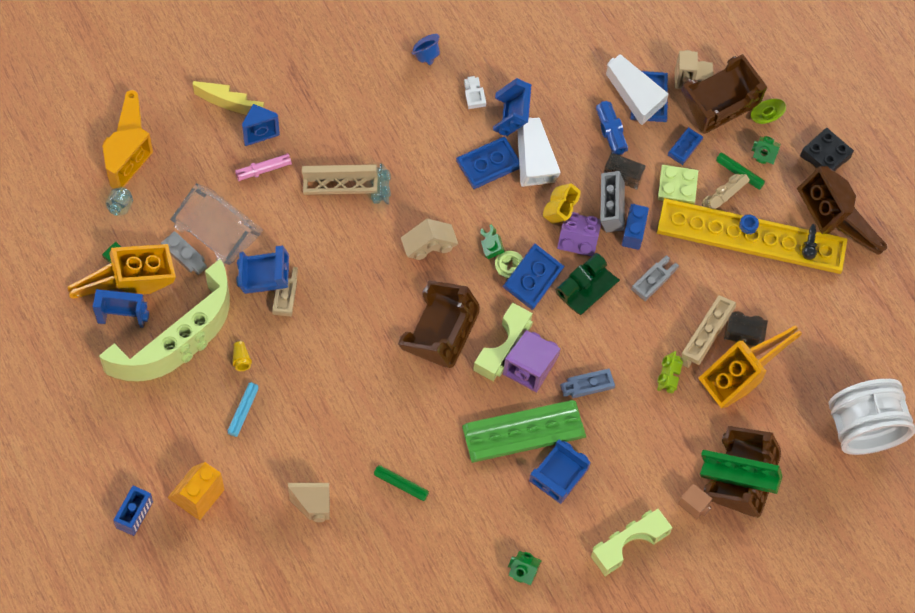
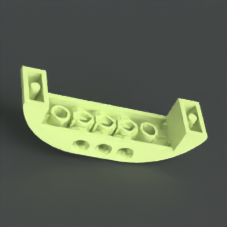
(180, 340)

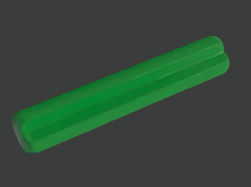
(738, 169)
(401, 483)

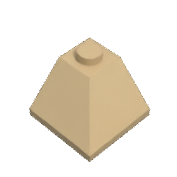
(311, 499)

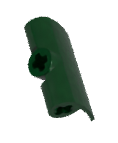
(586, 284)

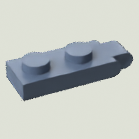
(588, 383)

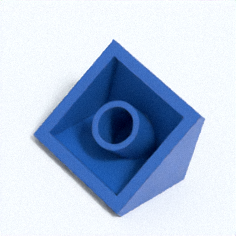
(259, 125)

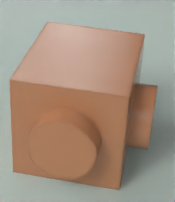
(695, 502)

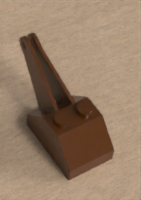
(832, 206)

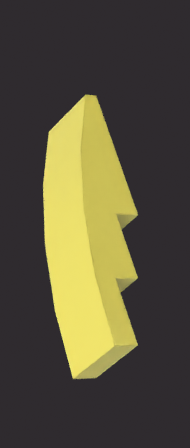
(221, 96)

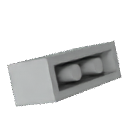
(612, 201)

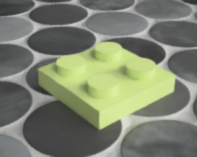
(678, 184)

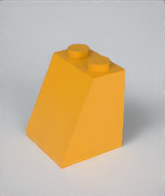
(198, 490)

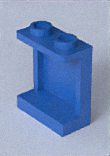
(516, 106)
(263, 271)
(120, 304)
(560, 471)

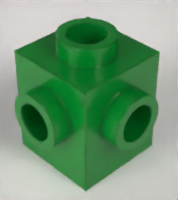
(765, 156)
(524, 567)

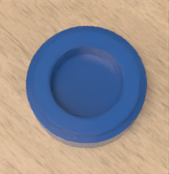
(749, 224)

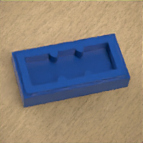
(685, 146)

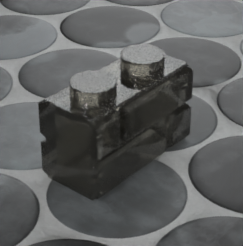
(631, 171)
(745, 328)

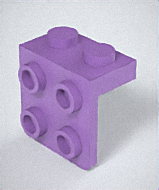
(579, 234)

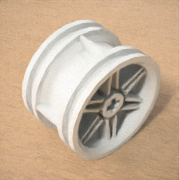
(871, 416)

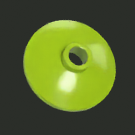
(768, 111)

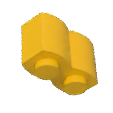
(561, 203)

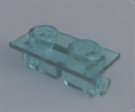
(383, 186)

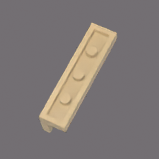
(338, 173)
(708, 331)

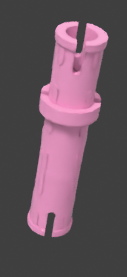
(263, 167)

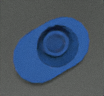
(427, 49)

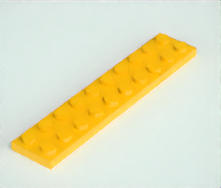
(769, 241)

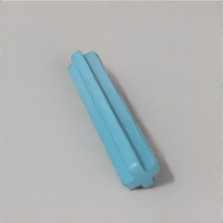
(243, 409)

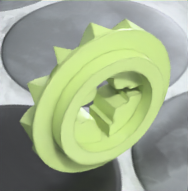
(505, 258)

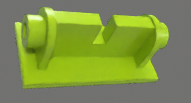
(671, 364)

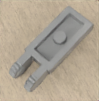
(654, 279)

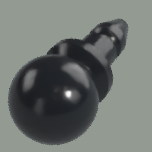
(809, 251)

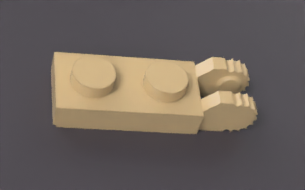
(725, 191)
(285, 297)

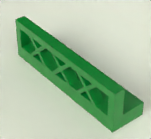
(741, 471)

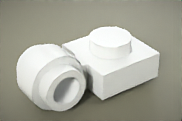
(473, 93)

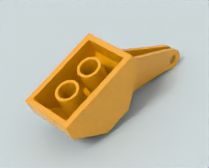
(129, 146)
(131, 270)
(740, 371)

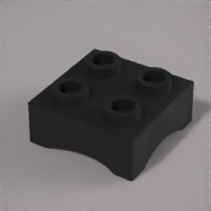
(827, 151)

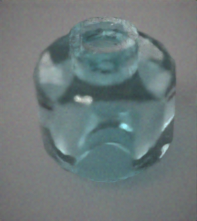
(119, 201)

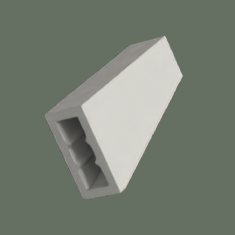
(636, 88)
(536, 155)

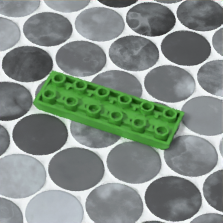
(523, 431)

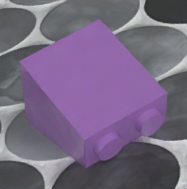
(531, 360)

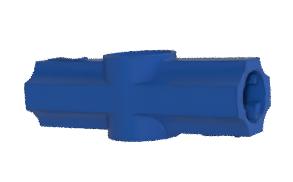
(611, 128)

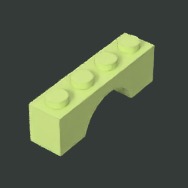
(492, 360)
(651, 528)

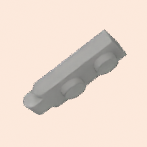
(185, 253)

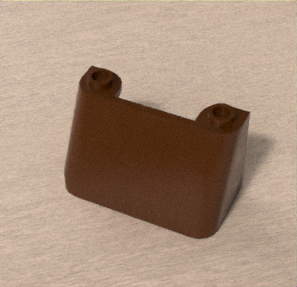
(724, 94)
(443, 325)
(750, 445)

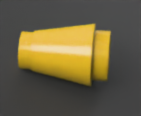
(241, 357)

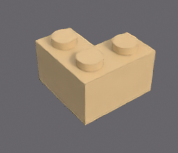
(688, 68)
(429, 237)

